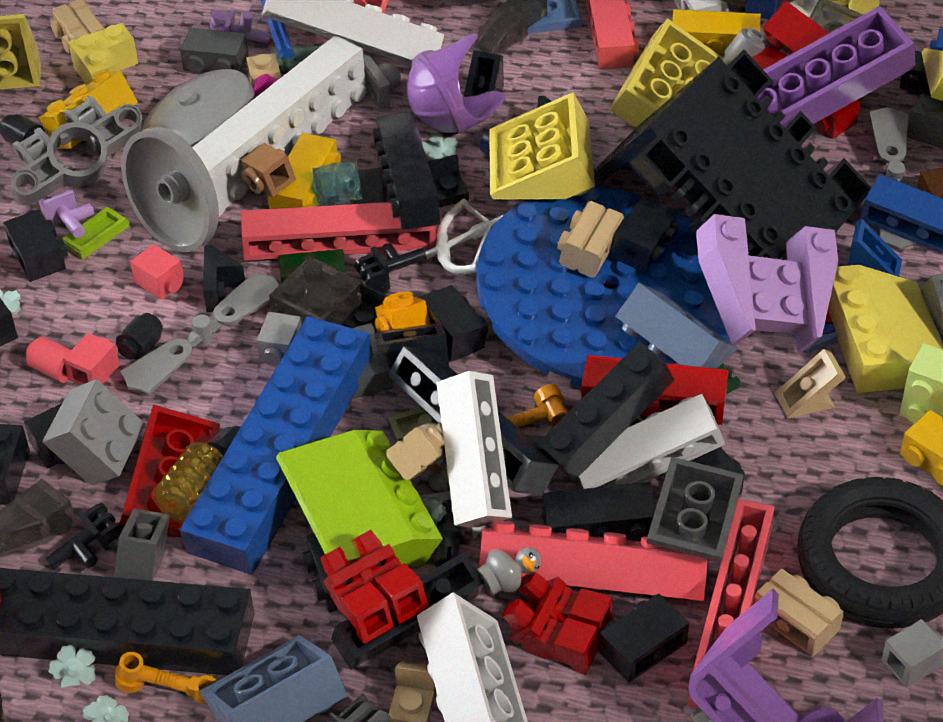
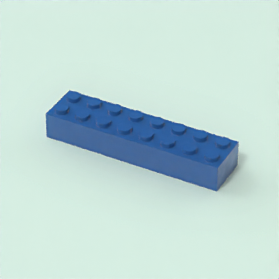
(298, 406)

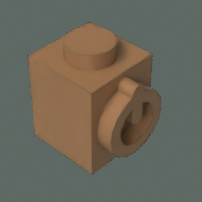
(267, 170)

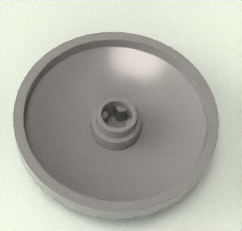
(201, 104)
(170, 189)

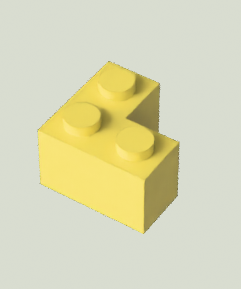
(102, 50)

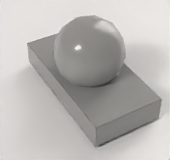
(380, 80)

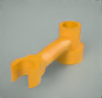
(550, 406)
(132, 675)

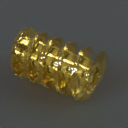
(186, 480)

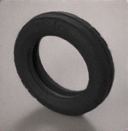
(859, 599)

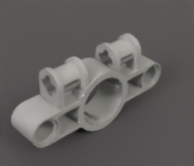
(85, 123)

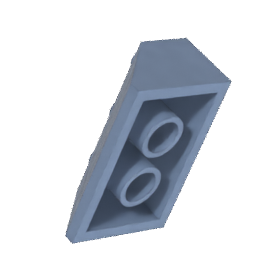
(672, 330)
(278, 687)

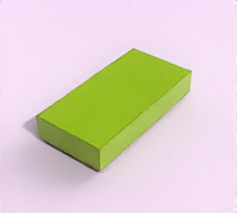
(98, 232)

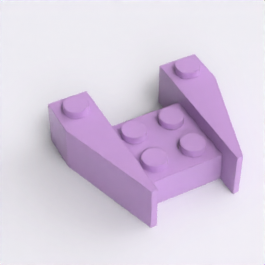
(768, 292)

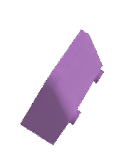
(735, 692)

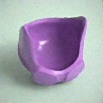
(436, 92)

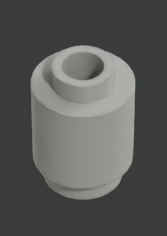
(748, 40)

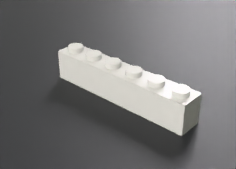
(360, 25)

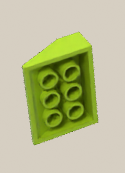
(354, 488)

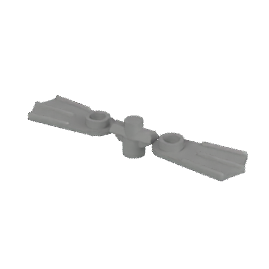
(890, 135)
(157, 366)

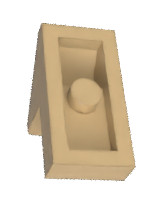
(810, 386)
(413, 692)

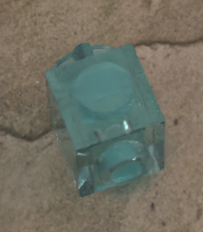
(336, 184)

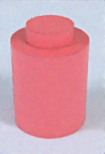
(48, 358)

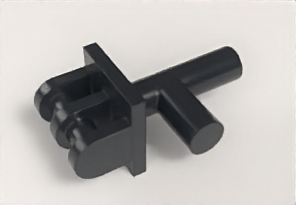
(376, 270)
(99, 526)

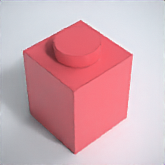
(157, 271)
(91, 360)

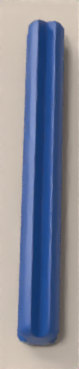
(280, 37)

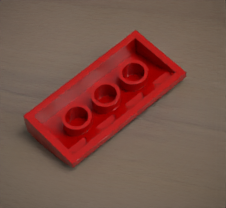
(163, 442)

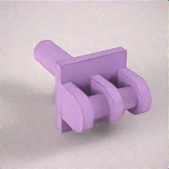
(224, 21)
(64, 209)

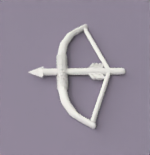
(443, 244)

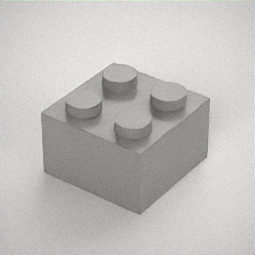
(93, 432)

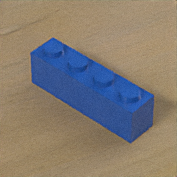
(905, 212)

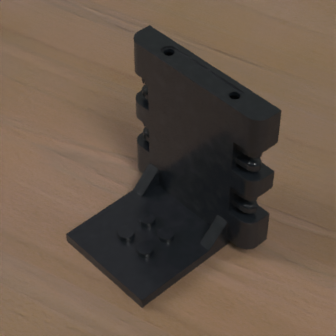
(738, 159)

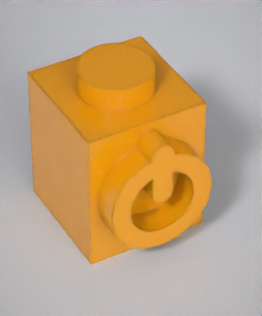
(401, 311)

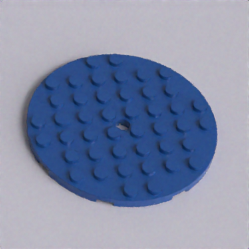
(560, 315)

